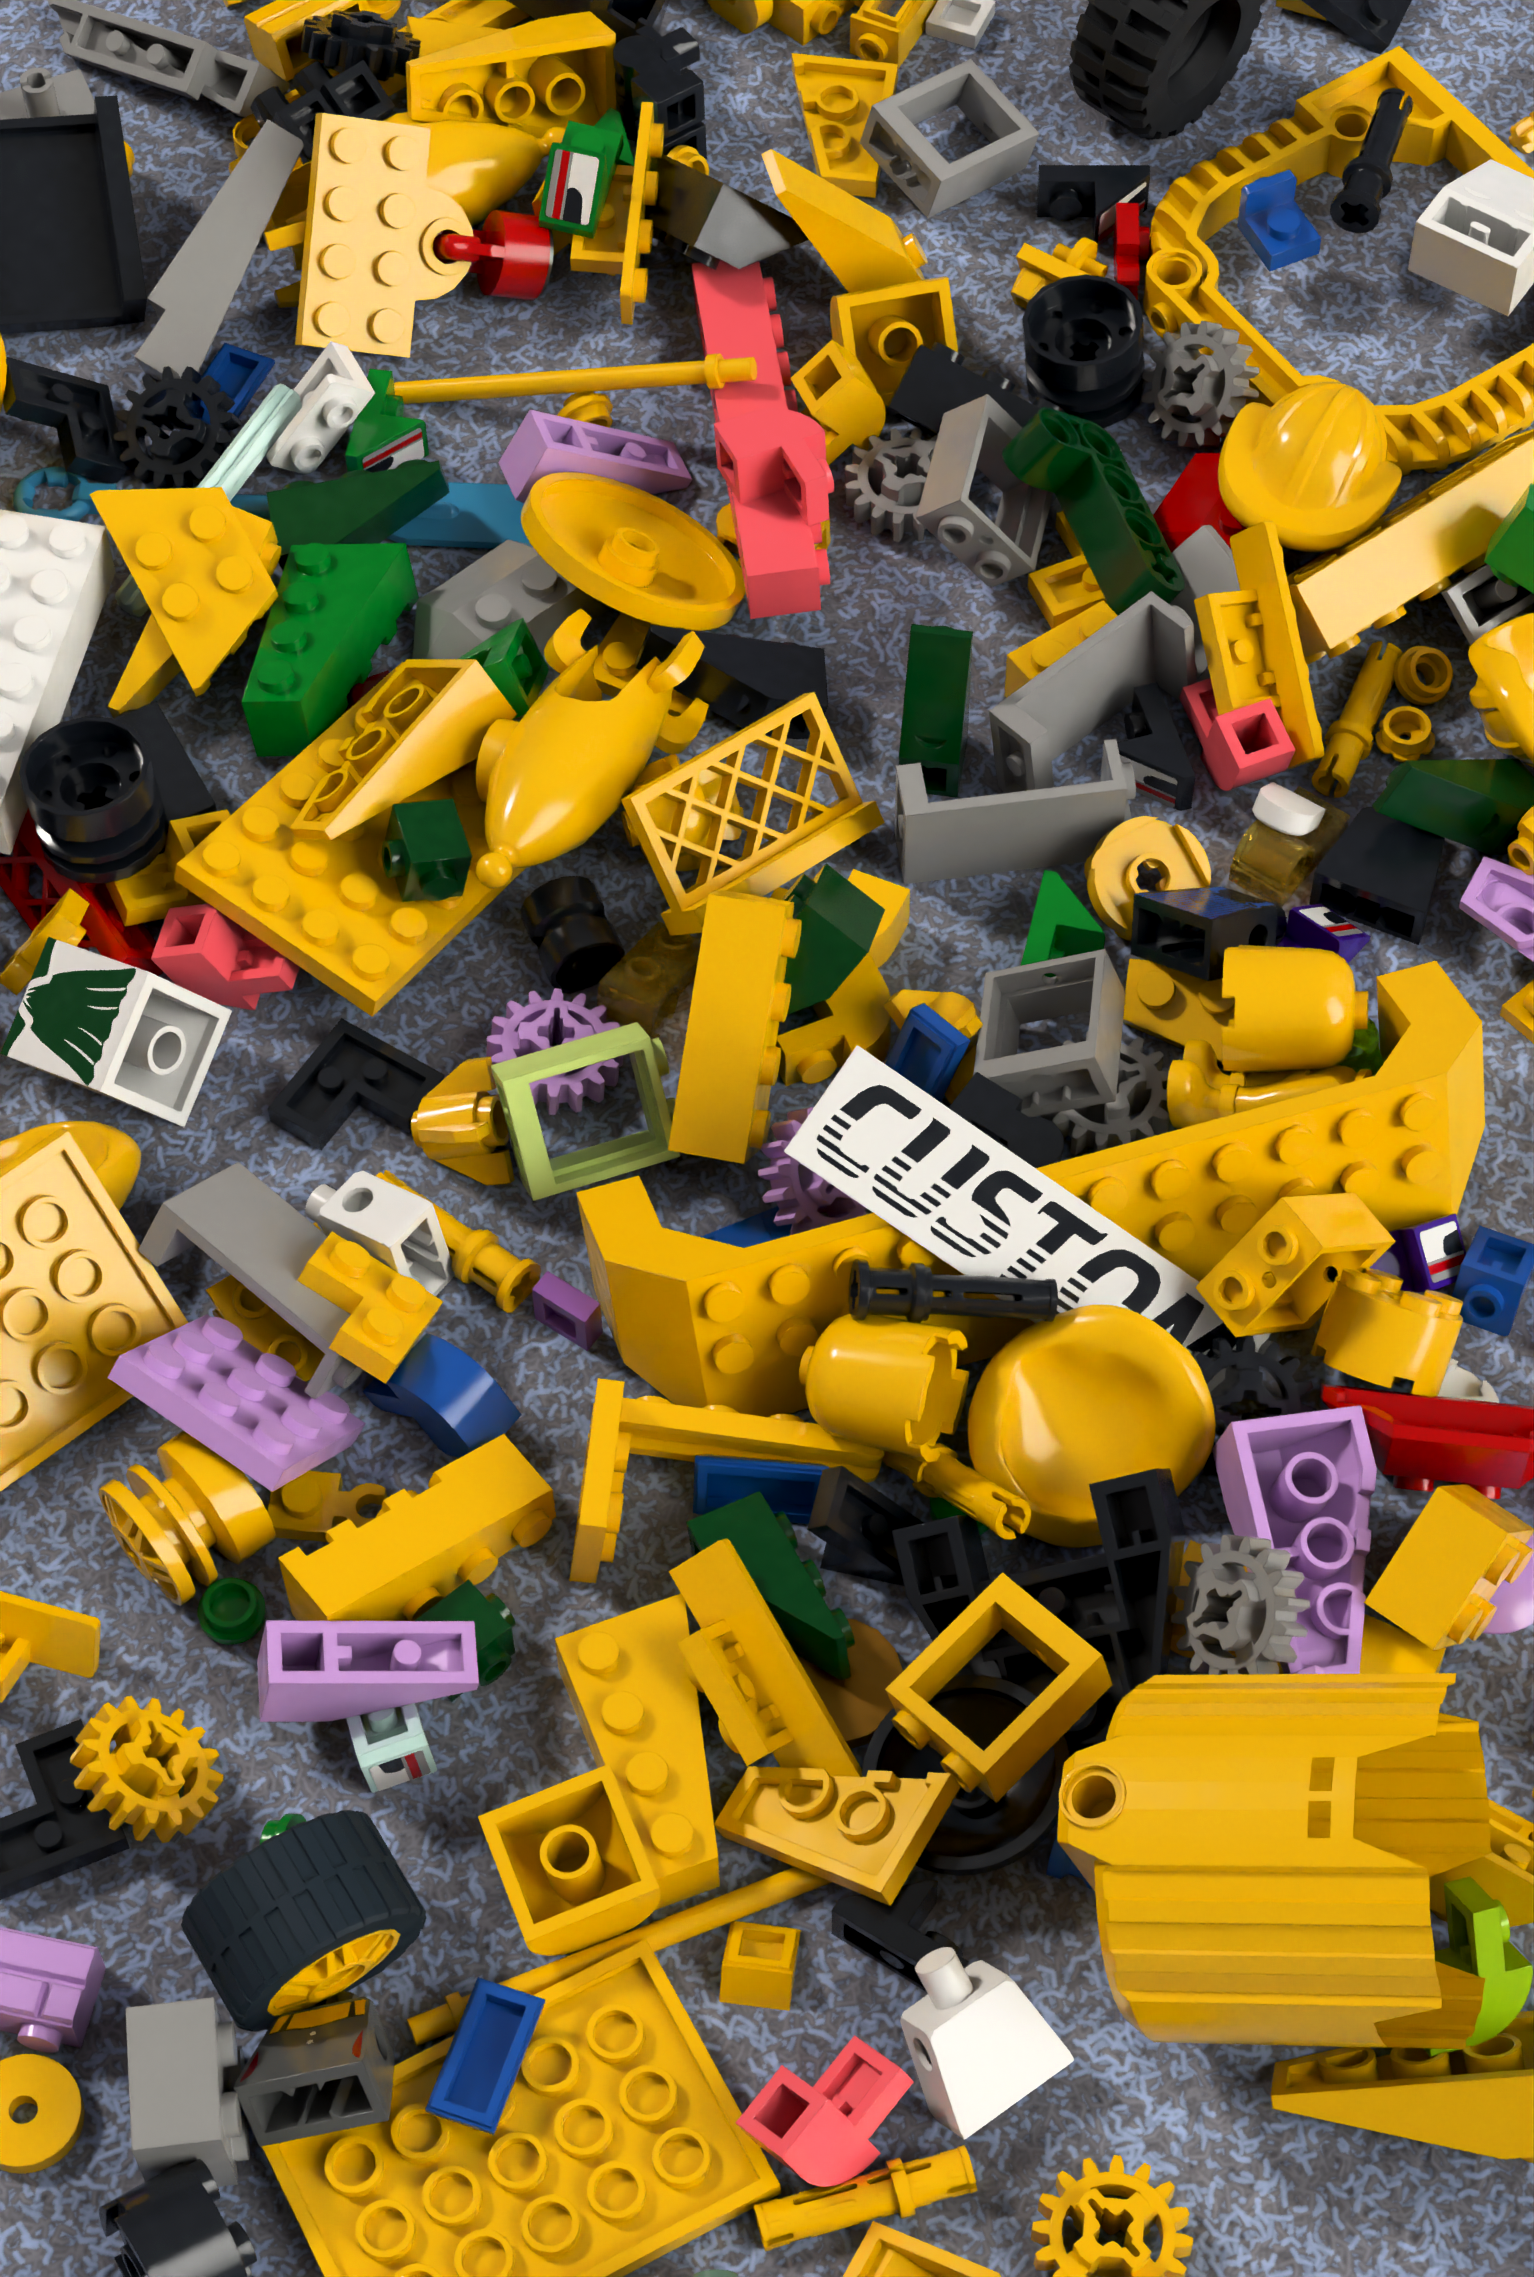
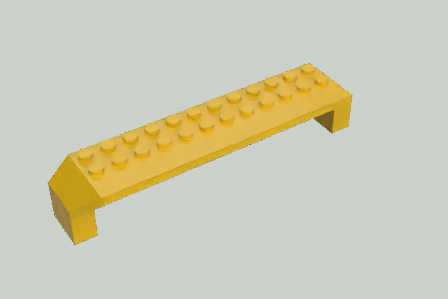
(735, 1320)

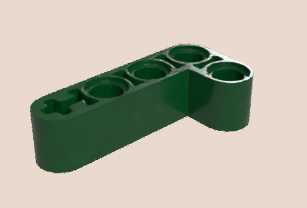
(1100, 503)

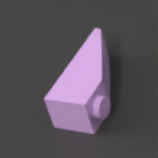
(561, 444)
(360, 1666)

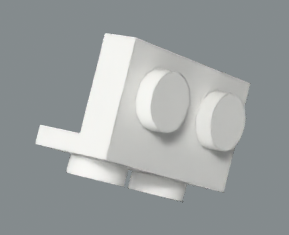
(331, 400)

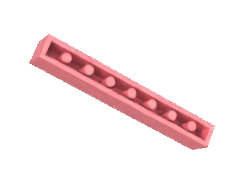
(772, 539)

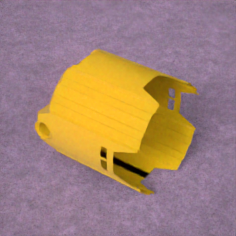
(1237, 1864)

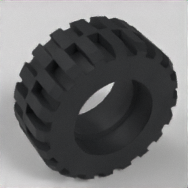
(1159, 59)

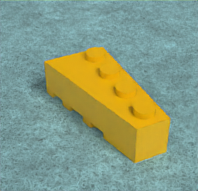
(734, 1027)

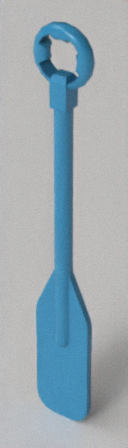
(466, 517)

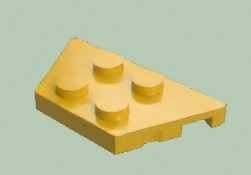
(191, 570)

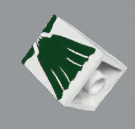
(116, 1031)

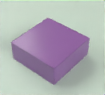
(567, 1310)

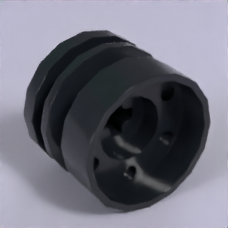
(1085, 348)
(94, 799)

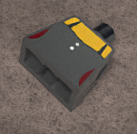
(319, 2072)

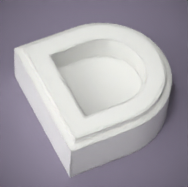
(1286, 810)

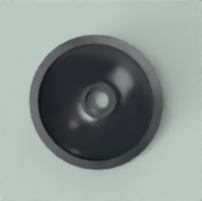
(977, 1833)

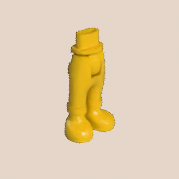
(1204, 1093)

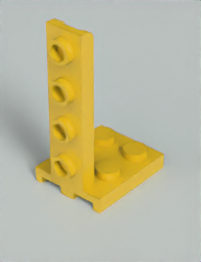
(680, 1432)

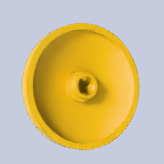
(632, 551)

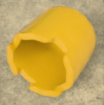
(1289, 1009)
(886, 1383)

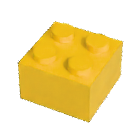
(1452, 1567)

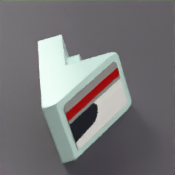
(391, 1746)

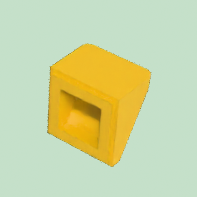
(759, 1965)

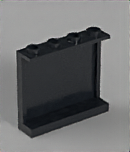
(68, 224)

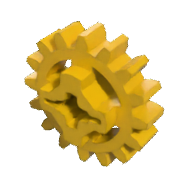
(146, 1769)
(1091, 2211)

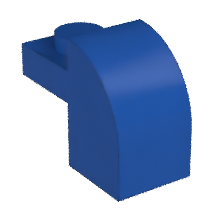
(447, 1397)

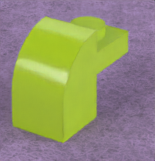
(1482, 1947)

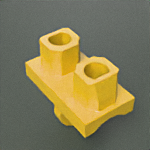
(1043, 269)

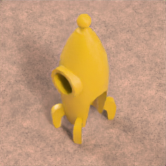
(468, 160)
(573, 754)

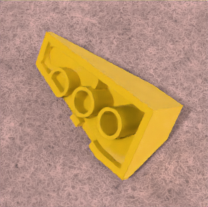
(520, 76)
(851, 236)

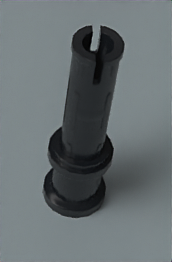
(1369, 175)
(916, 1302)

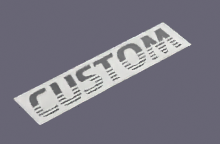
(986, 1205)

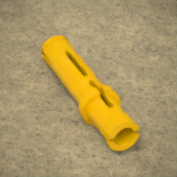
(1351, 736)
(965, 1490)
(866, 2197)

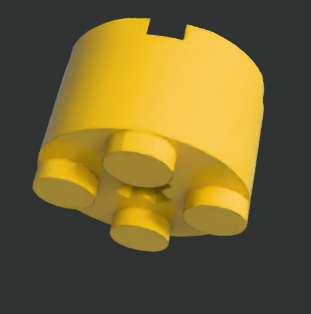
(1388, 1332)

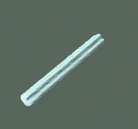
(234, 466)

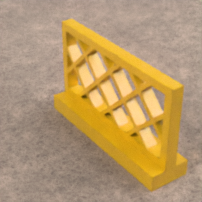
(785, 853)

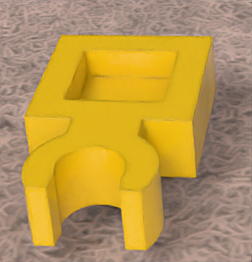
(60, 924)
(317, 1503)

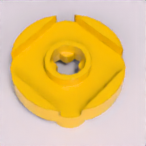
(1154, 843)

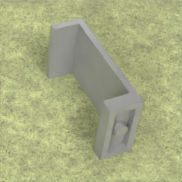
(1088, 688)
(1007, 828)
(264, 1248)

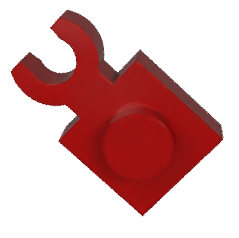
(1129, 246)

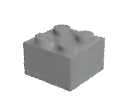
(183, 2089)

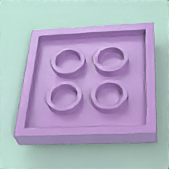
(237, 1400)

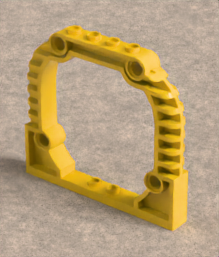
(1316, 140)

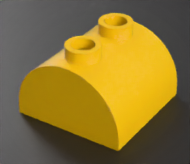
(890, 324)
(572, 1864)

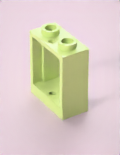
(547, 1176)

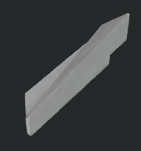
(161, 57)
(213, 259)

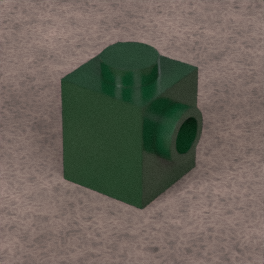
(426, 850)
(492, 1628)

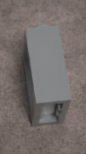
(931, 180)
(971, 439)
(1061, 1075)

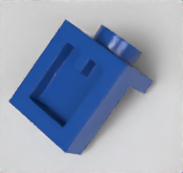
(1275, 222)
(1493, 1280)

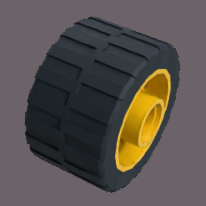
(303, 1918)

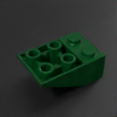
(834, 935)

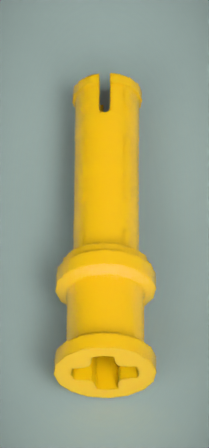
(481, 1259)

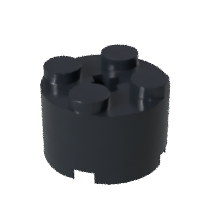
(176, 2228)

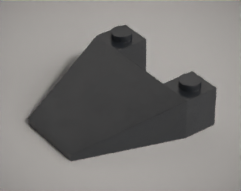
(1110, 1599)

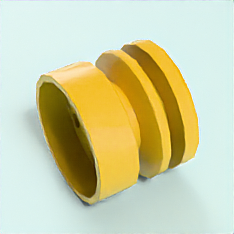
(179, 1519)

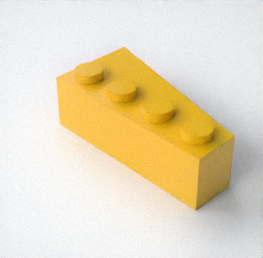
(423, 1541)
(647, 1724)

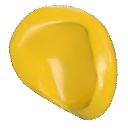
(1087, 1405)

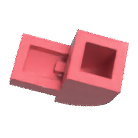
(775, 453)
(1240, 743)
(219, 958)
(827, 2127)

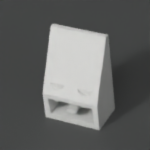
(1479, 237)

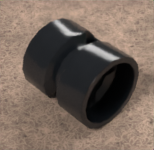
(571, 933)

